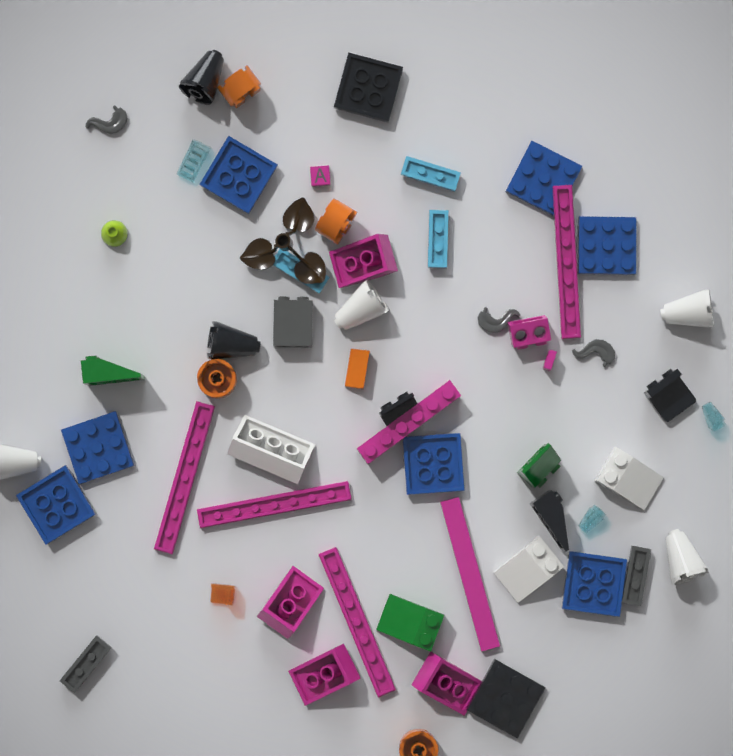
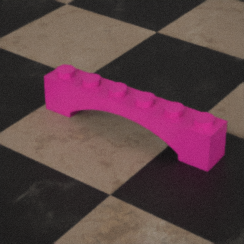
(408, 422)

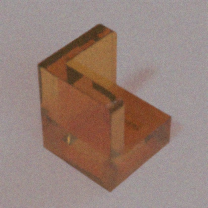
(222, 593)

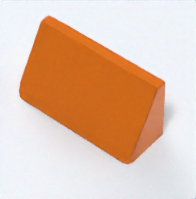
(357, 368)

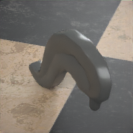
(112, 126)
(493, 325)
(602, 347)

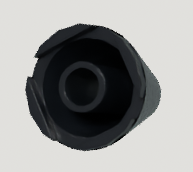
(203, 78)
(230, 342)

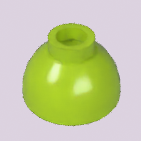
(114, 233)

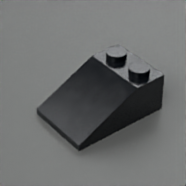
(552, 516)

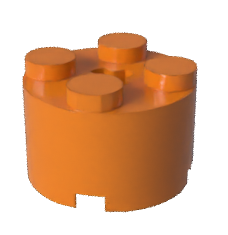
(239, 86)
(335, 221)
(206, 381)
(421, 738)

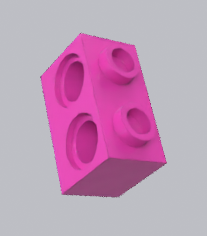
(528, 326)

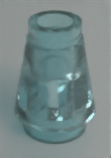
(713, 417)
(592, 518)

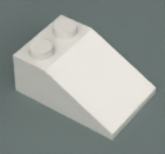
(629, 478)
(528, 569)

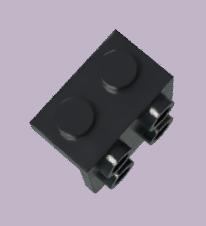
(670, 395)
(391, 412)

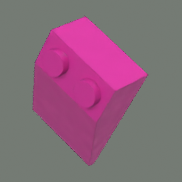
(363, 260)
(290, 602)
(324, 674)
(446, 683)

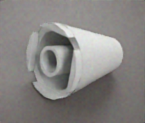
(361, 307)
(690, 310)
(17, 461)
(683, 558)

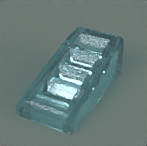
(195, 143)

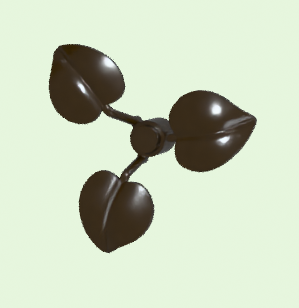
(260, 253)

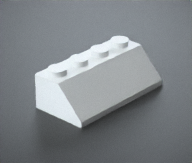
(270, 449)

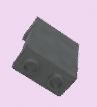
(292, 322)

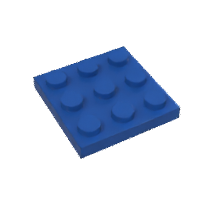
(538, 173)
(238, 174)
(607, 245)
(97, 447)
(433, 463)
(55, 504)
(594, 583)

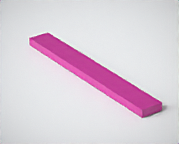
(566, 261)
(184, 477)
(274, 504)
(470, 574)
(357, 622)

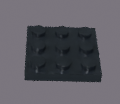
(368, 87)
(505, 698)

